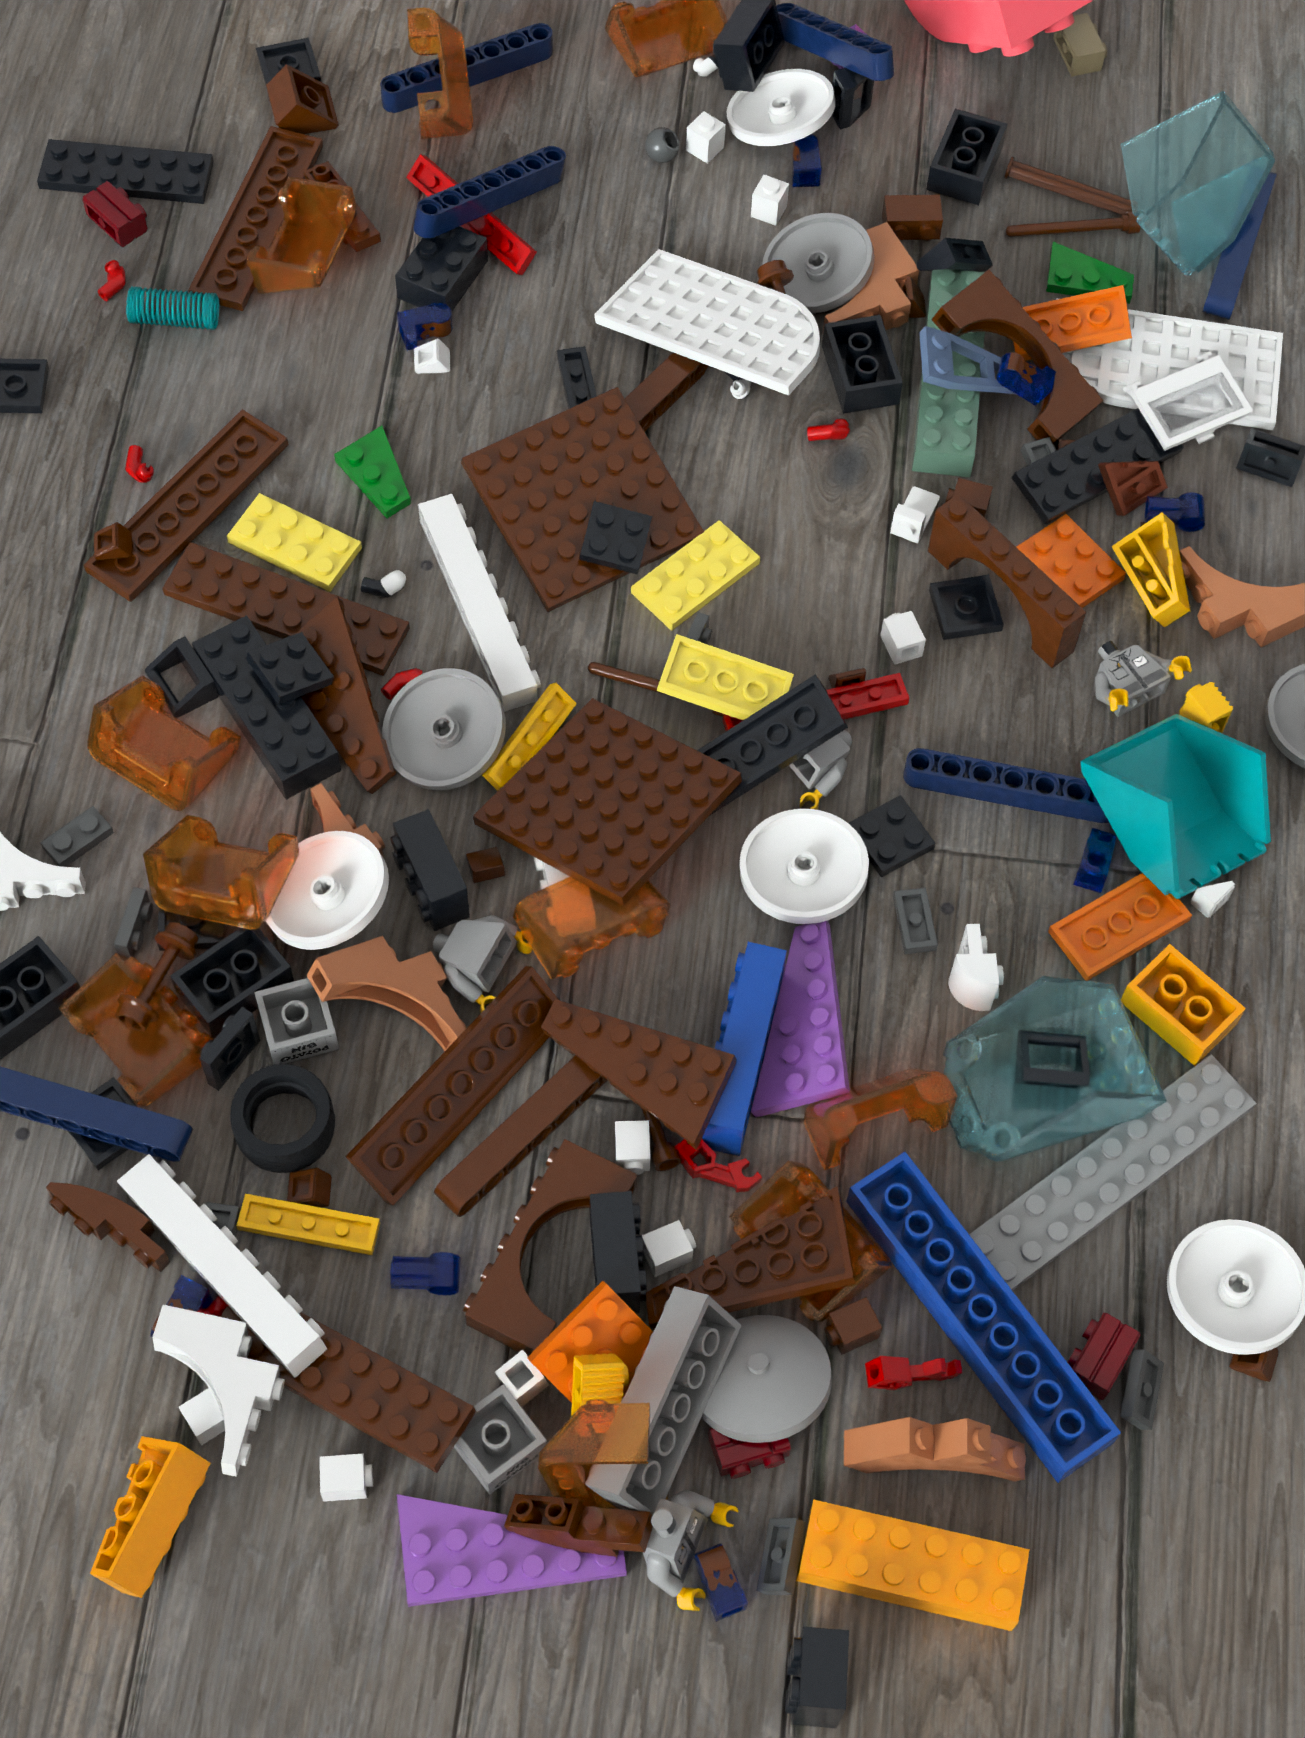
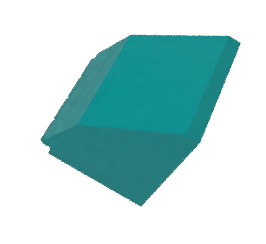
(1183, 802)

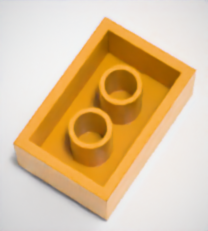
(1182, 1004)

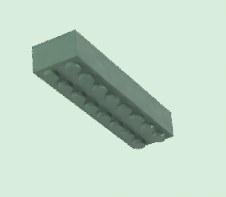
(948, 416)

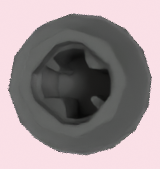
(662, 145)

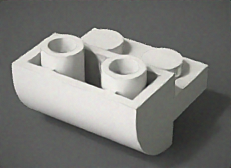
(975, 972)

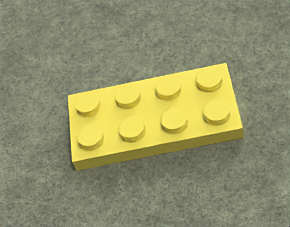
(294, 542)
(695, 575)
(720, 679)

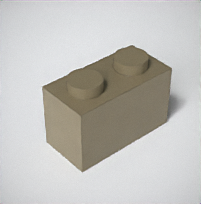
(1081, 46)

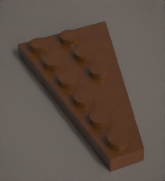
(346, 705)
(655, 1070)
(772, 1264)

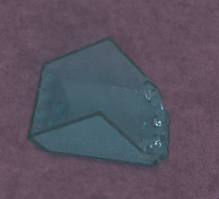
(1016, 1119)

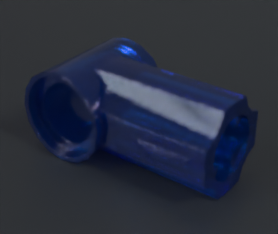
(1184, 511)
(435, 1273)

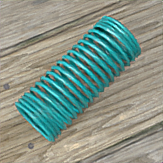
(209, 312)

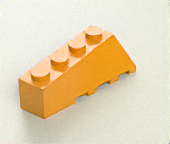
(149, 1514)

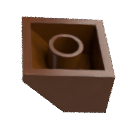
(301, 102)

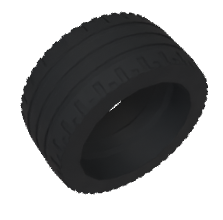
(271, 1082)

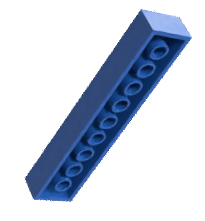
(982, 1317)

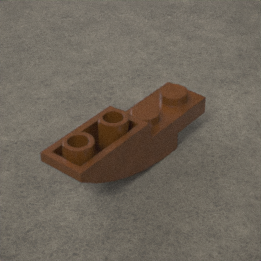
(361, 231)
(105, 1215)
(579, 1527)

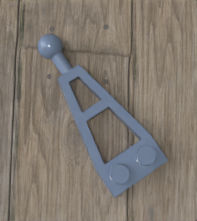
(938, 362)

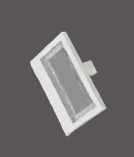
(1191, 402)

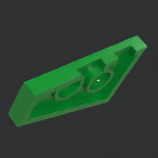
(1079, 274)
(375, 472)

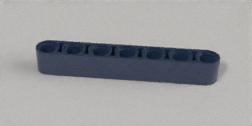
(836, 42)
(483, 61)
(489, 191)
(1235, 258)
(995, 788)
(93, 1115)

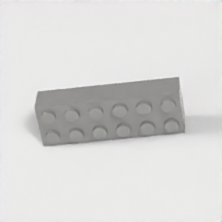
(676, 1381)

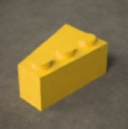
(1155, 568)

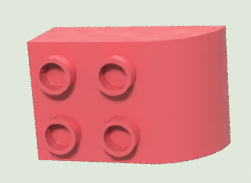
(994, 22)

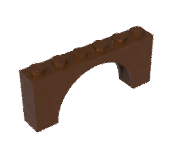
(991, 308)
(1051, 613)
(502, 1304)

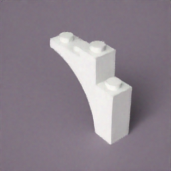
(32, 878)
(216, 1352)

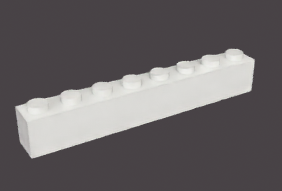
(478, 602)
(223, 1266)

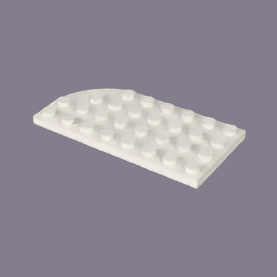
(716, 321)
(1170, 344)

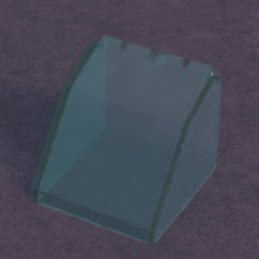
(1196, 180)

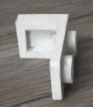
(913, 516)

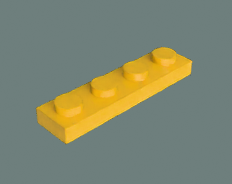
(531, 735)
(308, 1224)

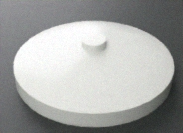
(782, 108)
(804, 866)
(330, 891)
(1237, 1286)

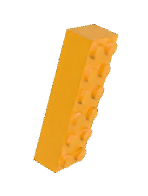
(913, 1565)

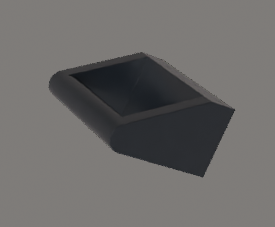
(846, 108)
(956, 254)
(1271, 457)
(182, 652)
(1047, 1077)

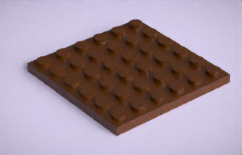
(545, 486)
(607, 800)

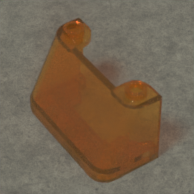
(155, 748)
(217, 880)
(921, 1093)
(780, 1198)

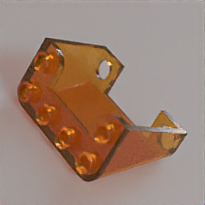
(664, 33)
(435, 35)
(308, 238)
(574, 918)
(148, 1059)

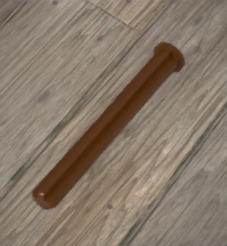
(1067, 187)

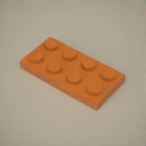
(1082, 320)
(1117, 925)

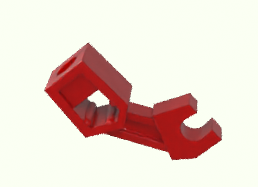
(727, 1175)
(896, 1373)

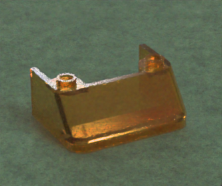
(594, 1436)

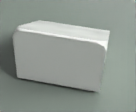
(432, 357)
(1212, 897)

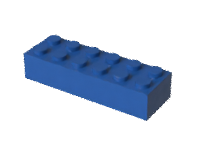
(745, 1034)

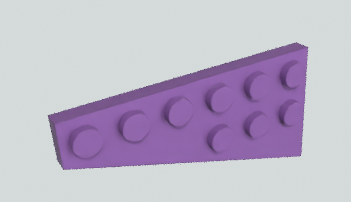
(806, 1038)
(470, 1554)

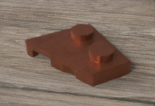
(1131, 483)

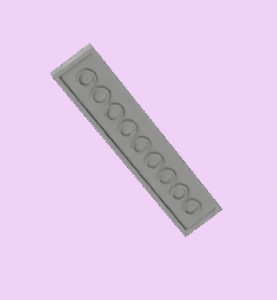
(1111, 1173)

